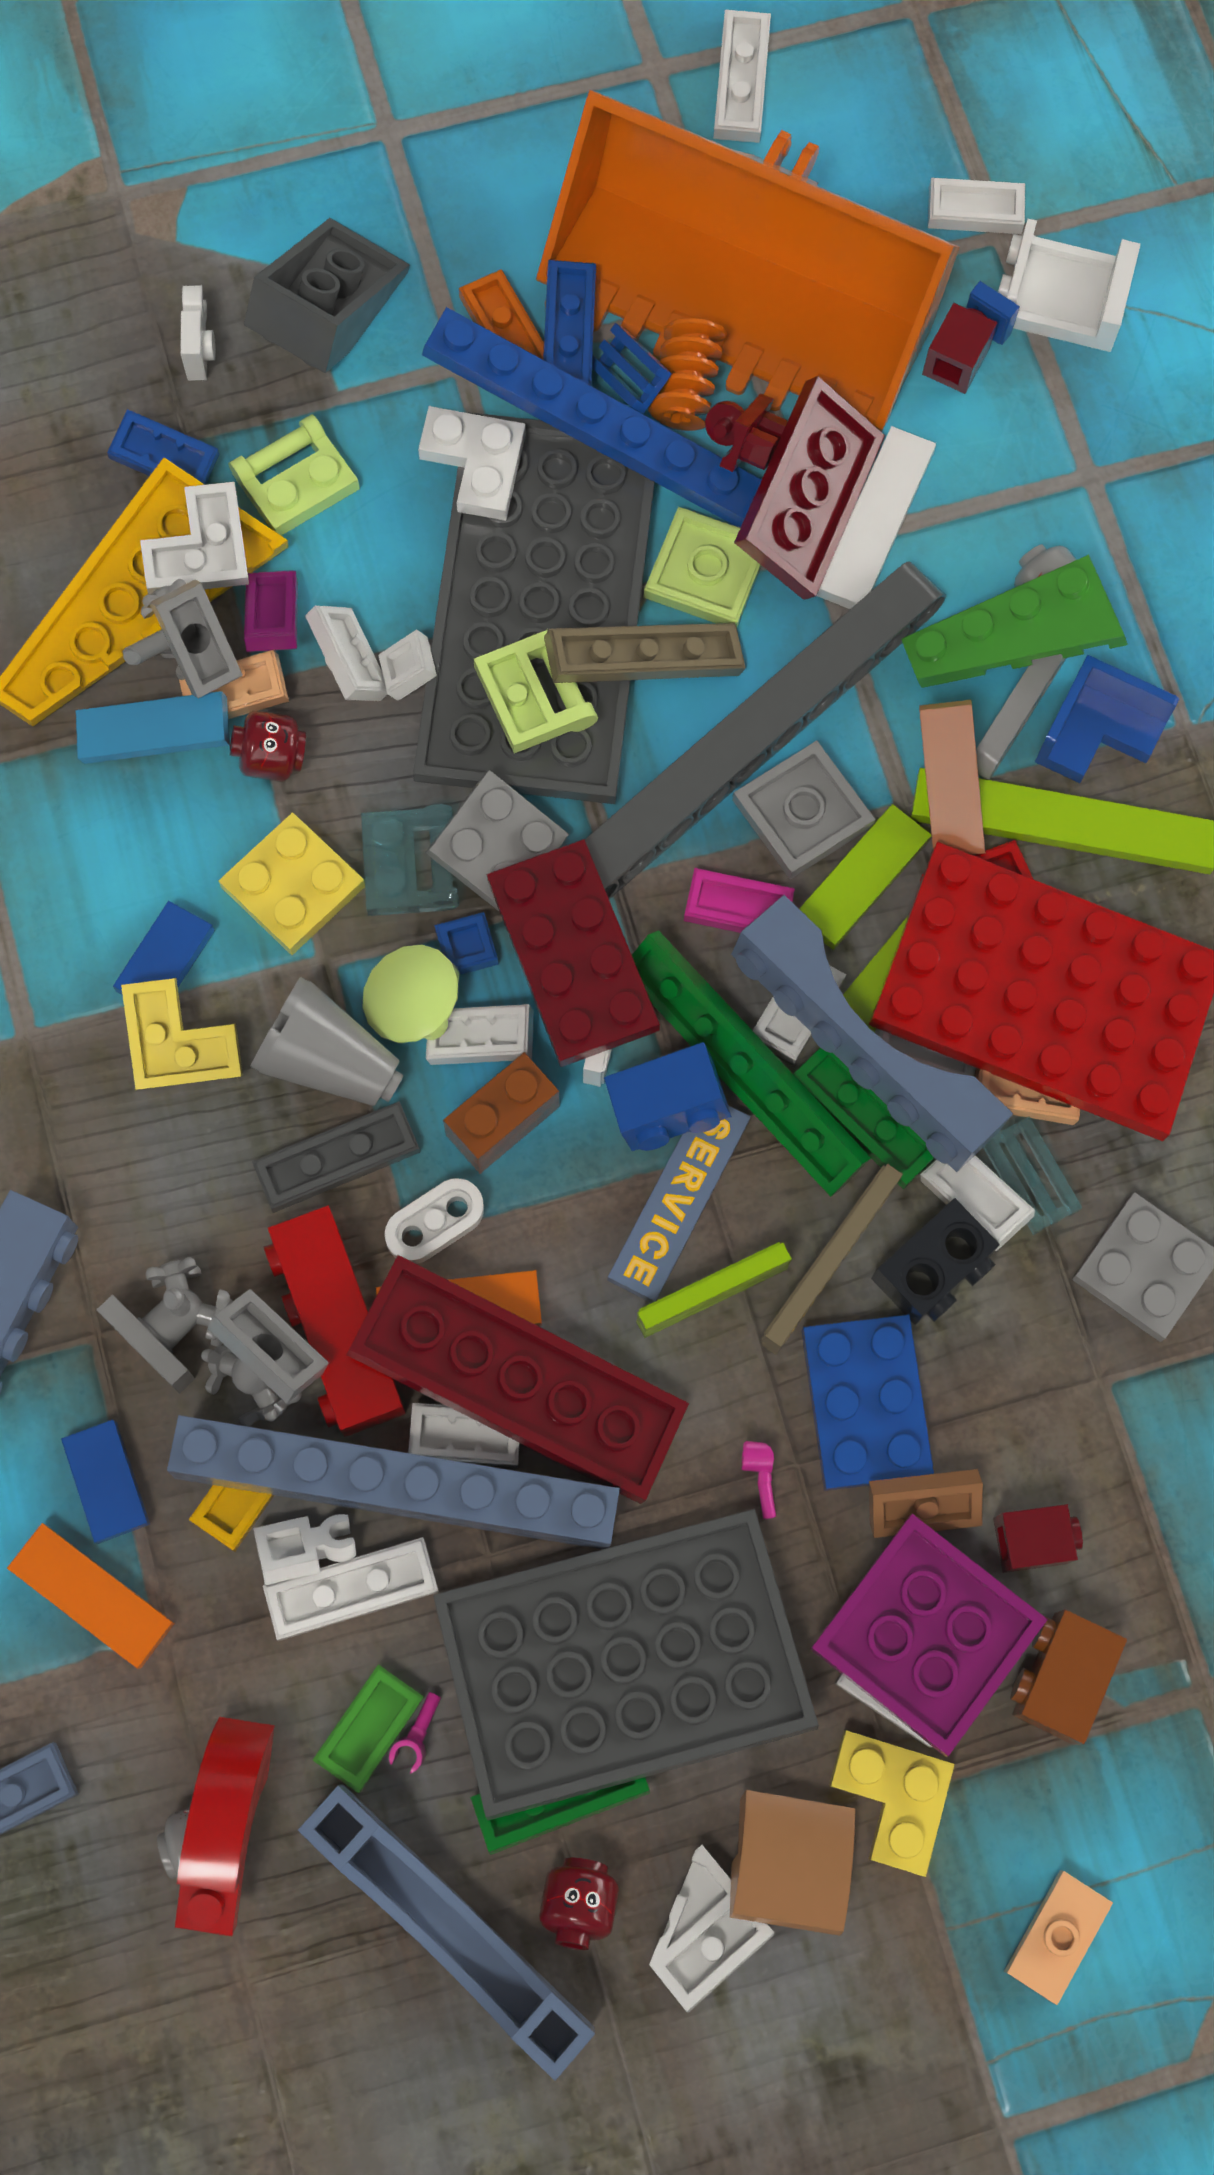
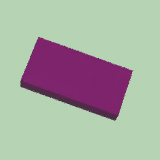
(271, 611)

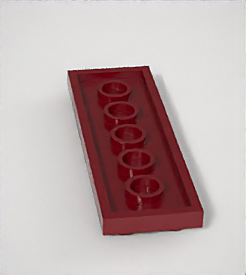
(518, 1379)

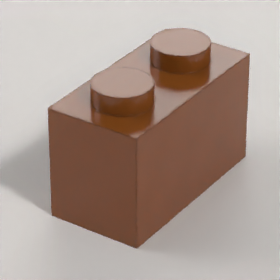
(502, 1112)
(1067, 1676)

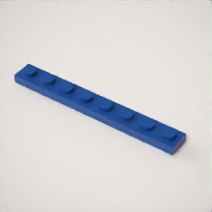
(590, 416)

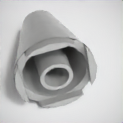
(326, 1050)

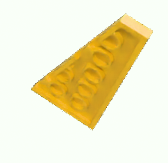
(102, 604)

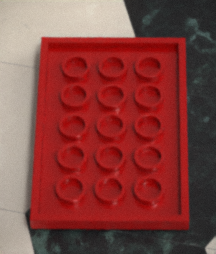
(1048, 991)

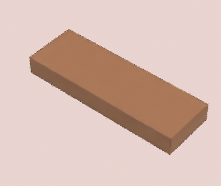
(952, 775)

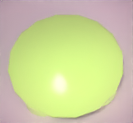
(411, 994)

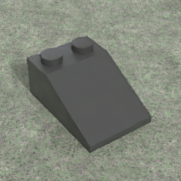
(323, 294)

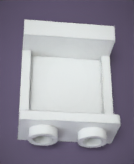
(1068, 288)

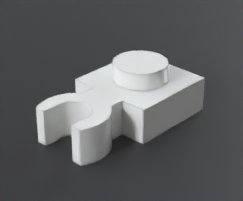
(196, 341)
(293, 1547)

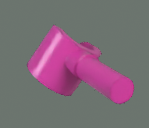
(760, 1458)
(417, 1732)

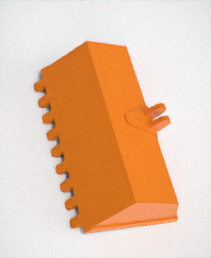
(755, 247)

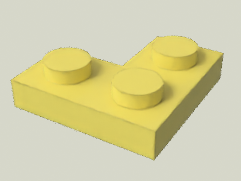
(164, 1051)
(911, 1793)

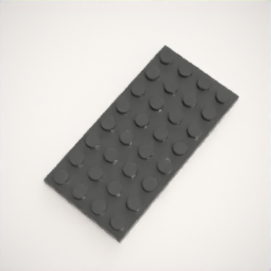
(558, 561)

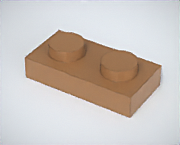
(938, 1500)

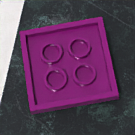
(929, 1635)

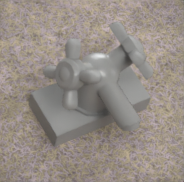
(189, 635)
(168, 1321)
(261, 1357)

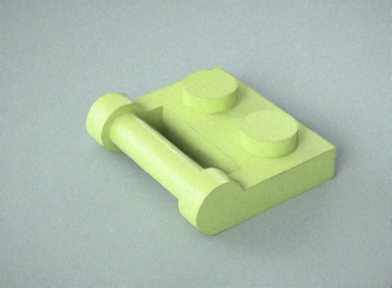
(302, 488)
(520, 698)

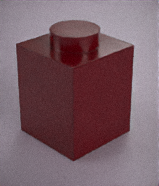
(959, 347)
(1037, 1538)

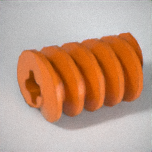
(687, 356)

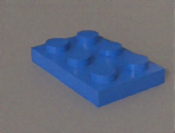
(866, 1401)

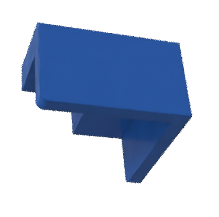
(1105, 709)

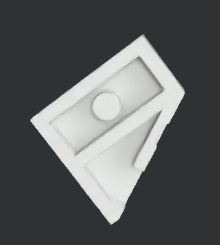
(700, 1939)

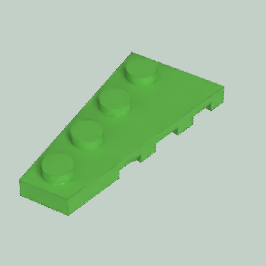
(1030, 622)

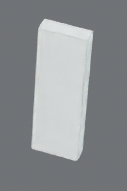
(742, 76)
(351, 1589)

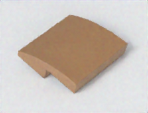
(793, 1863)

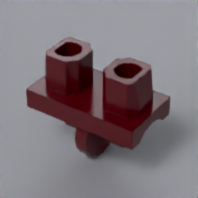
(751, 431)

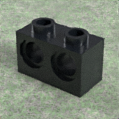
(927, 1254)

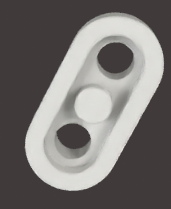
(430, 1217)

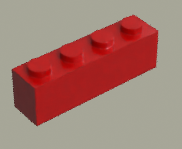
(331, 1312)

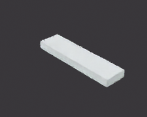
(877, 518)

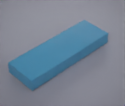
(152, 727)

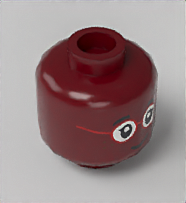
(268, 746)
(579, 1902)

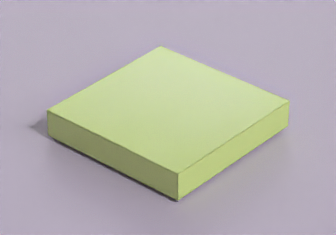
(702, 569)

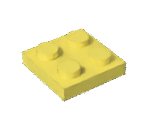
(292, 883)

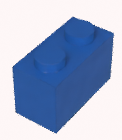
(667, 1098)

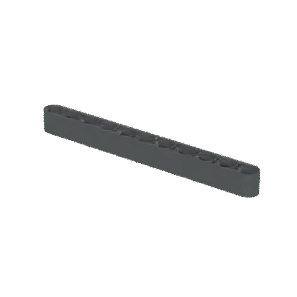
(761, 726)

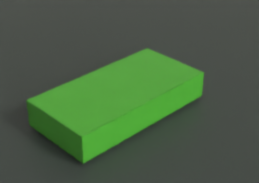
(368, 1728)

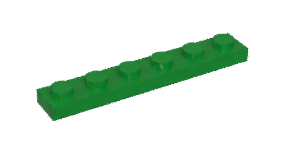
(748, 1065)

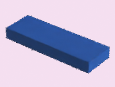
(570, 317)

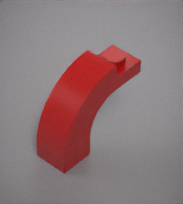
(221, 1825)

